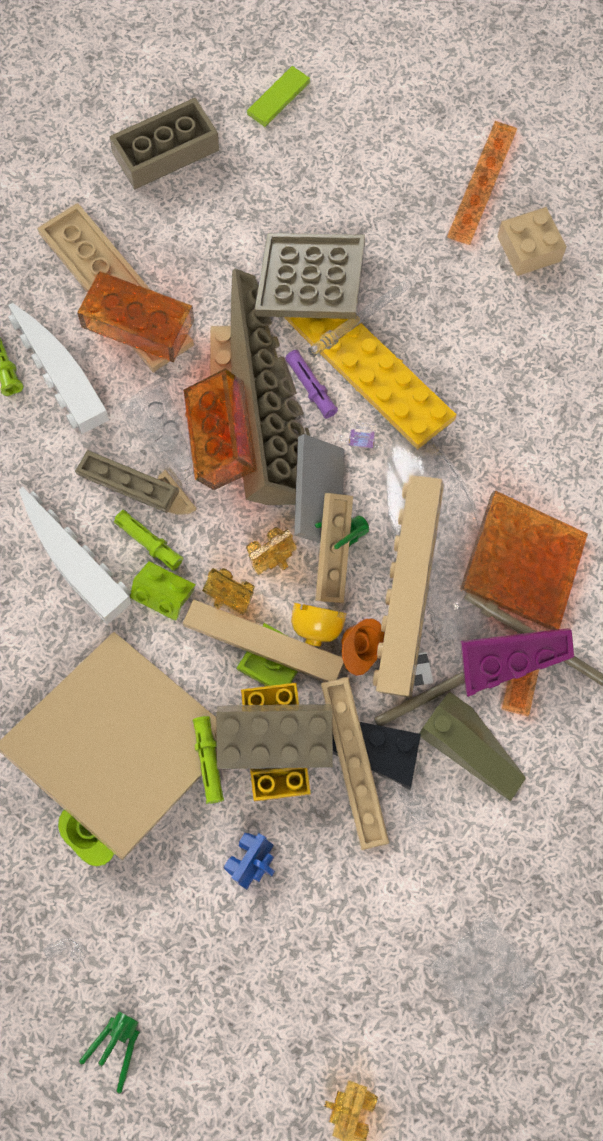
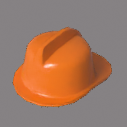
(361, 645)

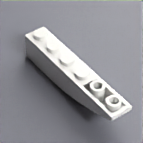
(61, 372)
(76, 563)

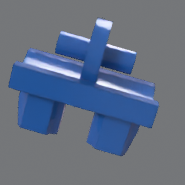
(255, 861)

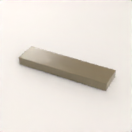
(127, 481)

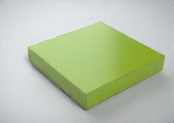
(264, 670)

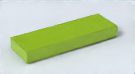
(278, 96)

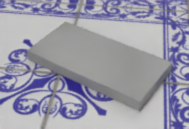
(318, 472)

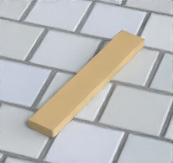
(263, 642)
(355, 764)

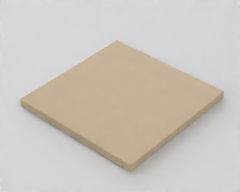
(112, 744)

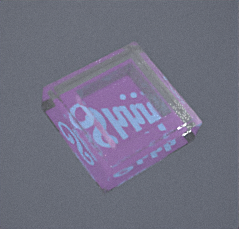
(362, 435)

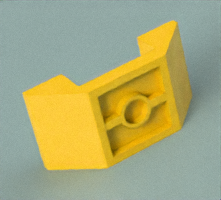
(276, 782)

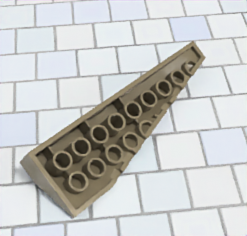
(267, 397)

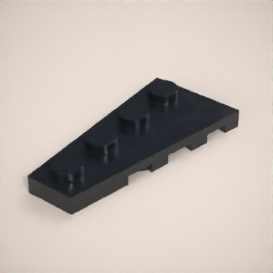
(390, 752)

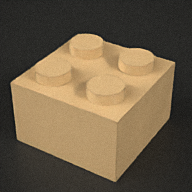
(531, 241)

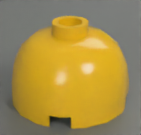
(317, 623)

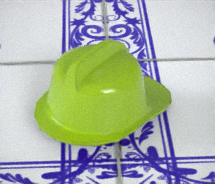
(82, 841)

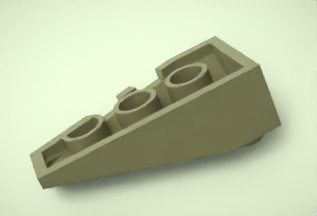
(467, 741)

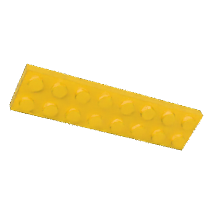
(381, 379)

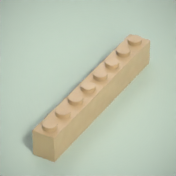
(410, 586)

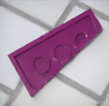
(502, 658)

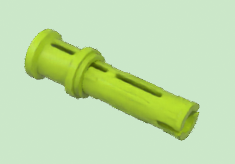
(8, 374)

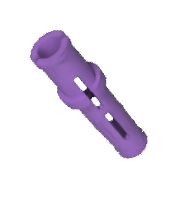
(316, 391)

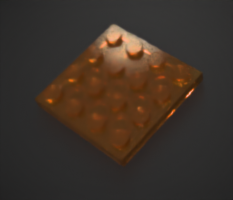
(524, 561)

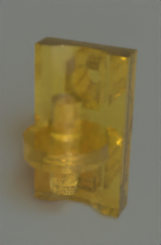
(274, 552)
(228, 591)
(347, 1111)

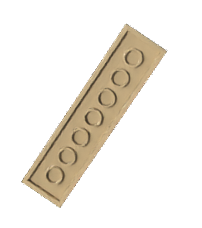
(86, 252)

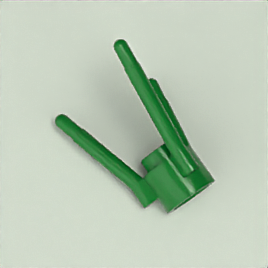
(358, 529)
(122, 1028)

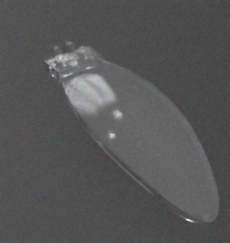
(456, 535)

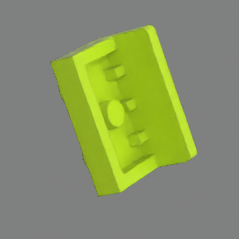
(161, 590)

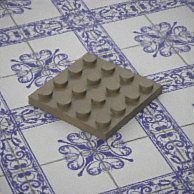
(310, 275)

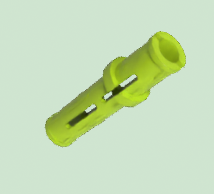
(156, 546)
(208, 760)

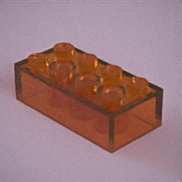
(136, 316)
(219, 430)

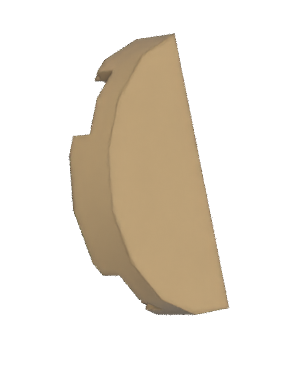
(181, 504)

